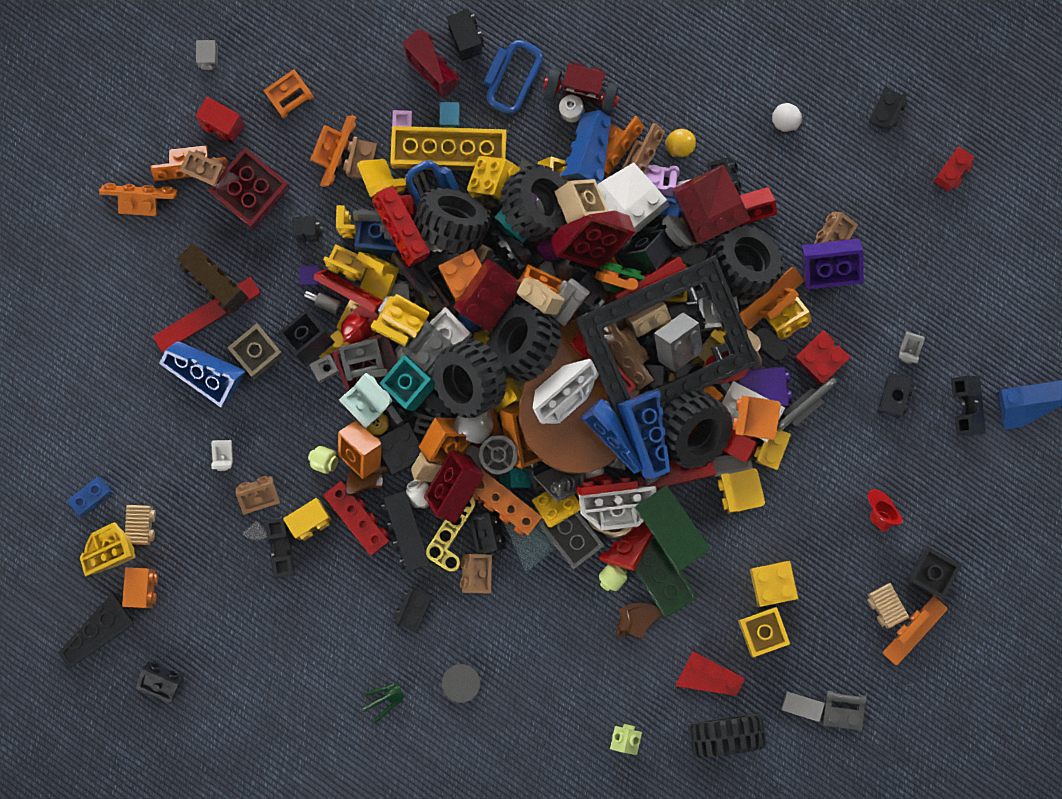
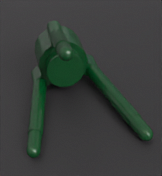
(393, 694)

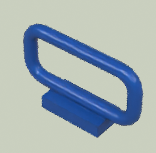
(498, 69)
(443, 176)

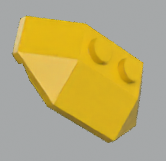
(106, 550)

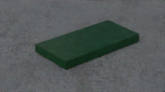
(672, 528)
(663, 581)

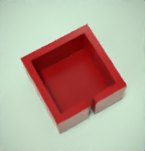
(220, 120)
(821, 358)

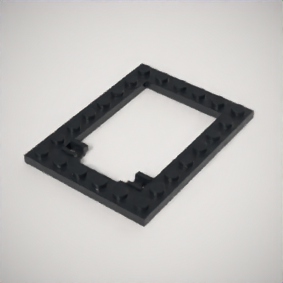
(714, 286)

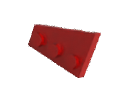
(606, 486)
(629, 548)
(708, 676)

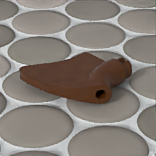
(356, 483)
(636, 619)

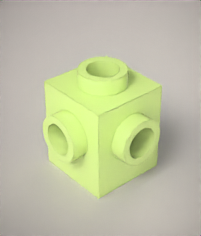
(626, 739)

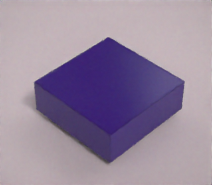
(307, 275)

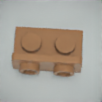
(359, 151)
(202, 168)
(837, 228)
(257, 494)
(476, 573)

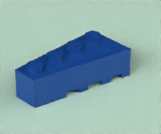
(589, 148)
(203, 372)

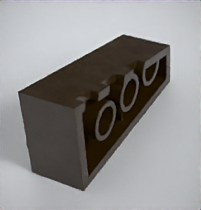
(213, 278)

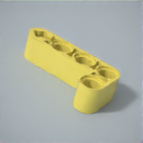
(444, 546)

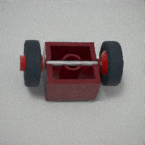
(584, 83)

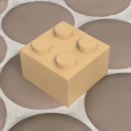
(580, 199)

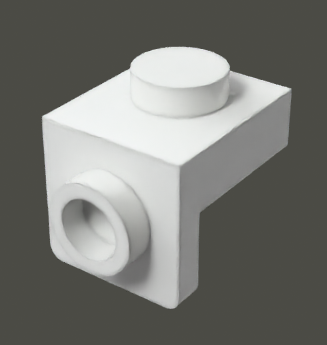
(222, 455)

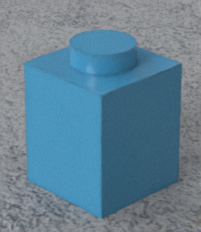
(449, 114)

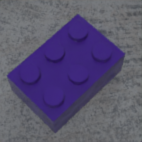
(832, 264)

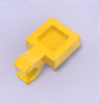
(337, 337)

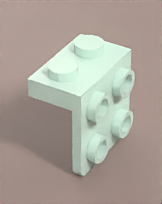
(366, 400)

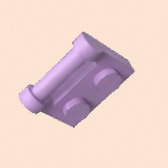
(656, 176)

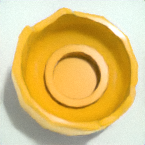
(680, 143)

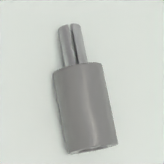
(324, 301)

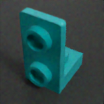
(515, 479)

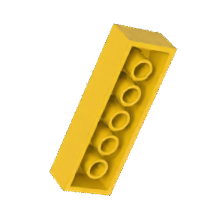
(447, 147)

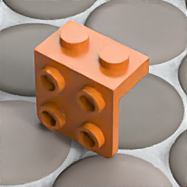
(757, 417)

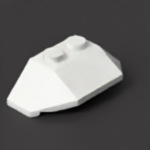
(564, 391)
(614, 509)

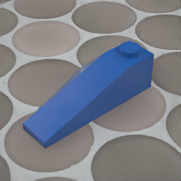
(1027, 403)
(609, 429)

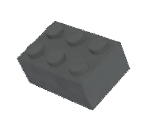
(573, 539)

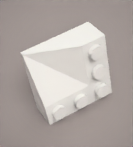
(633, 195)

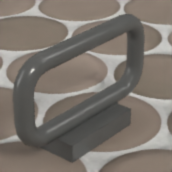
(805, 405)

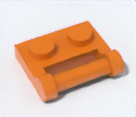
(286, 87)
(612, 278)

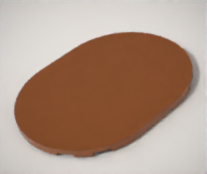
(571, 443)

